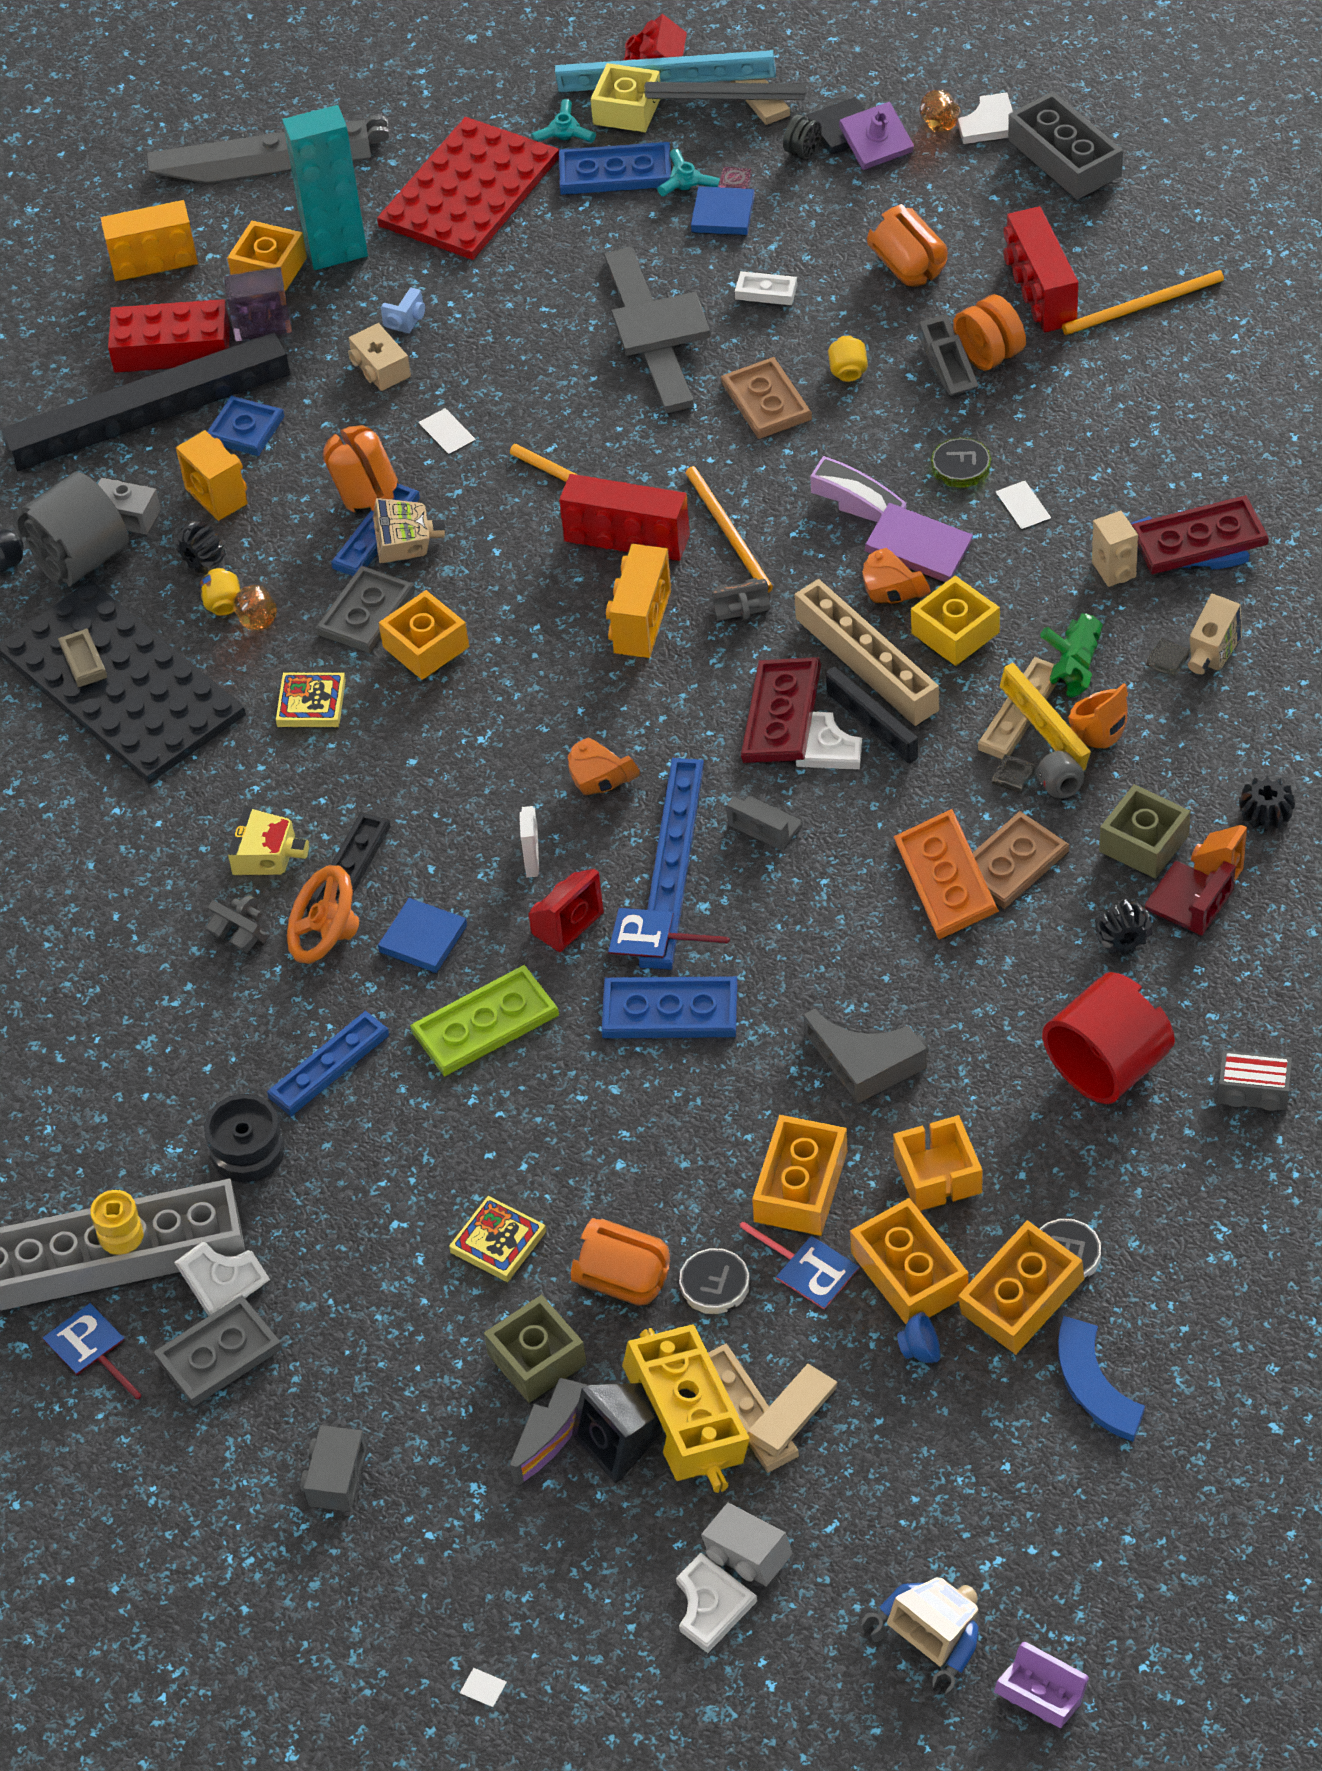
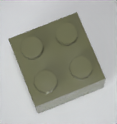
(1144, 831)
(535, 1348)

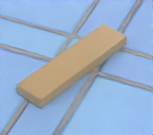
(1010, 722)
(748, 1403)

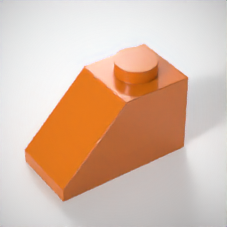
(1221, 846)

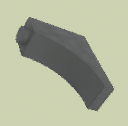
(866, 1061)

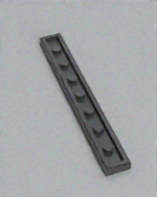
(660, 362)

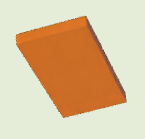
(945, 874)

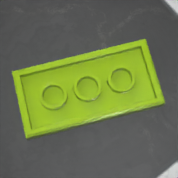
(484, 1020)

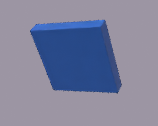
(722, 210)
(246, 425)
(422, 935)

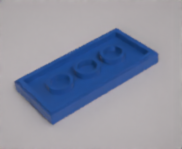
(614, 168)
(669, 1007)

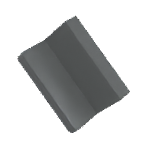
(762, 821)

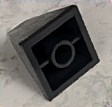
(616, 1425)

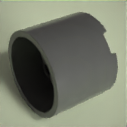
(71, 529)

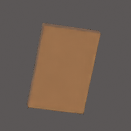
(766, 397)
(1017, 857)

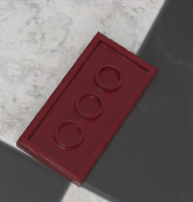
(1200, 534)
(781, 710)

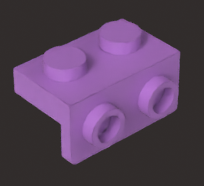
(1042, 1685)

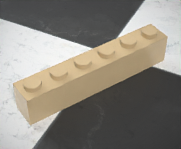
(867, 652)

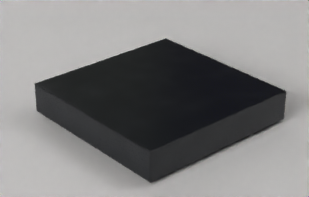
(829, 119)

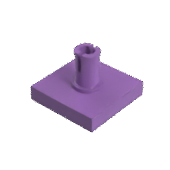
(876, 135)

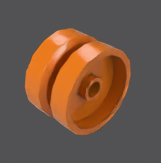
(990, 332)

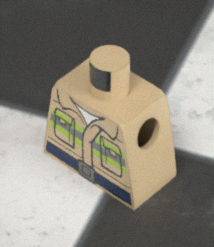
(403, 529)
(1215, 634)

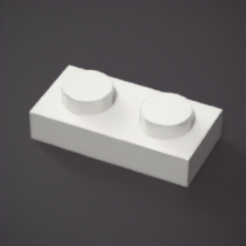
(766, 288)

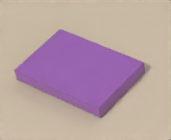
(920, 542)

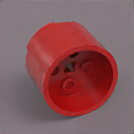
(1108, 1038)

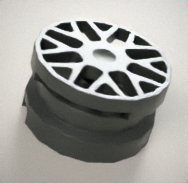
(801, 136)

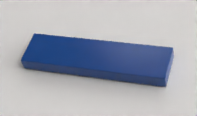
(362, 545)
(328, 1063)

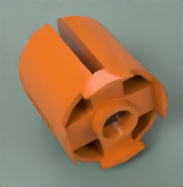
(908, 246)
(359, 467)
(621, 1262)

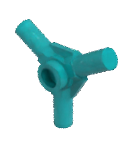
(564, 127)
(685, 176)

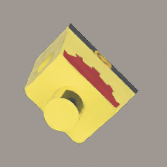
(264, 844)

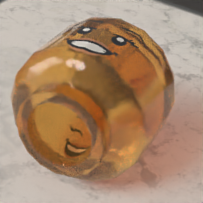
(939, 110)
(255, 607)

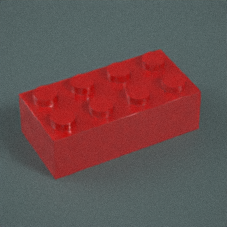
(1041, 268)
(166, 334)
(623, 514)

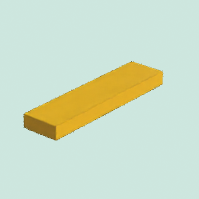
(1042, 715)

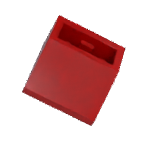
(657, 40)

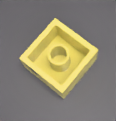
(621, 98)

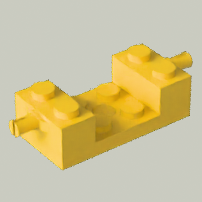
(700, 1430)

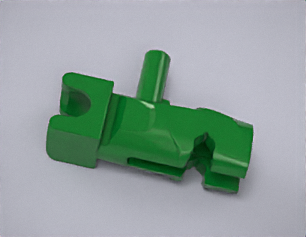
(1075, 652)

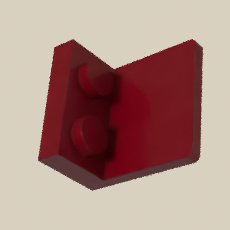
(1192, 896)

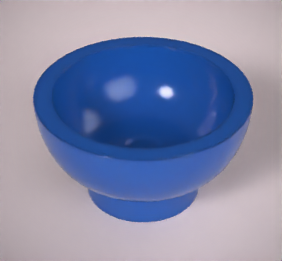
(919, 1339)

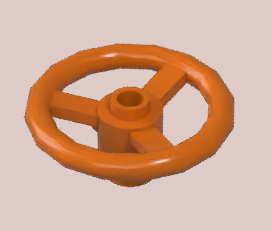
(327, 917)

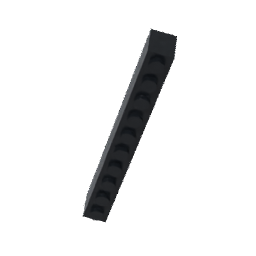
(145, 401)

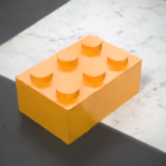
(149, 240)
(639, 600)
(800, 1175)
(908, 1261)
(1021, 1287)

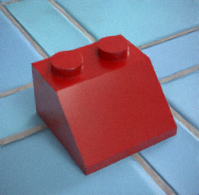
(567, 909)

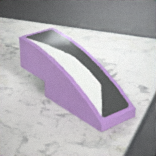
(852, 489)

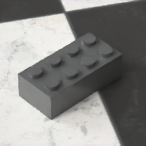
(1065, 145)

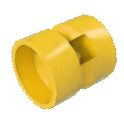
(117, 1222)

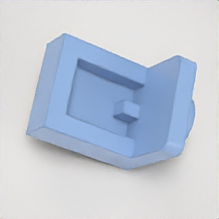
(406, 314)

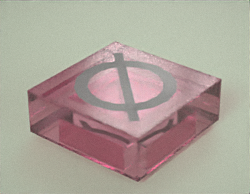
(735, 178)

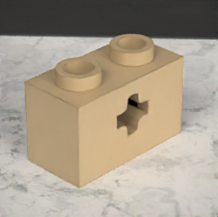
(379, 357)
(1114, 548)

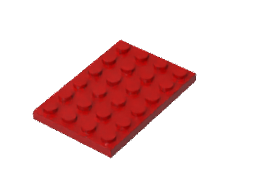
(468, 188)

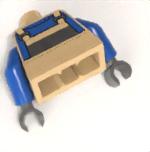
(934, 1621)

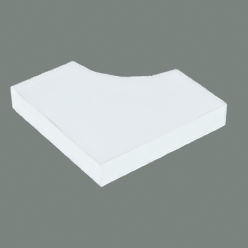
(987, 121)
(830, 746)
(529, 841)
(220, 1278)
(713, 1600)

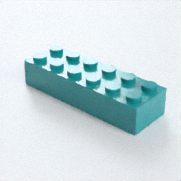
(325, 187)

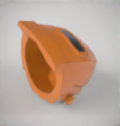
(890, 580)
(1101, 717)
(598, 769)

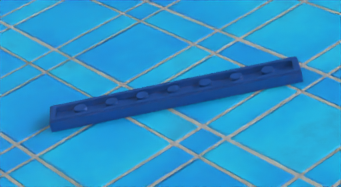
(674, 849)

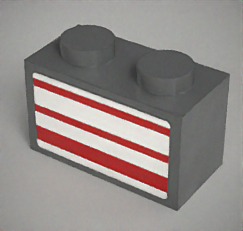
(1254, 1080)

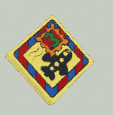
(310, 700)
(497, 1239)

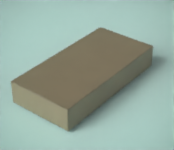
(82, 657)

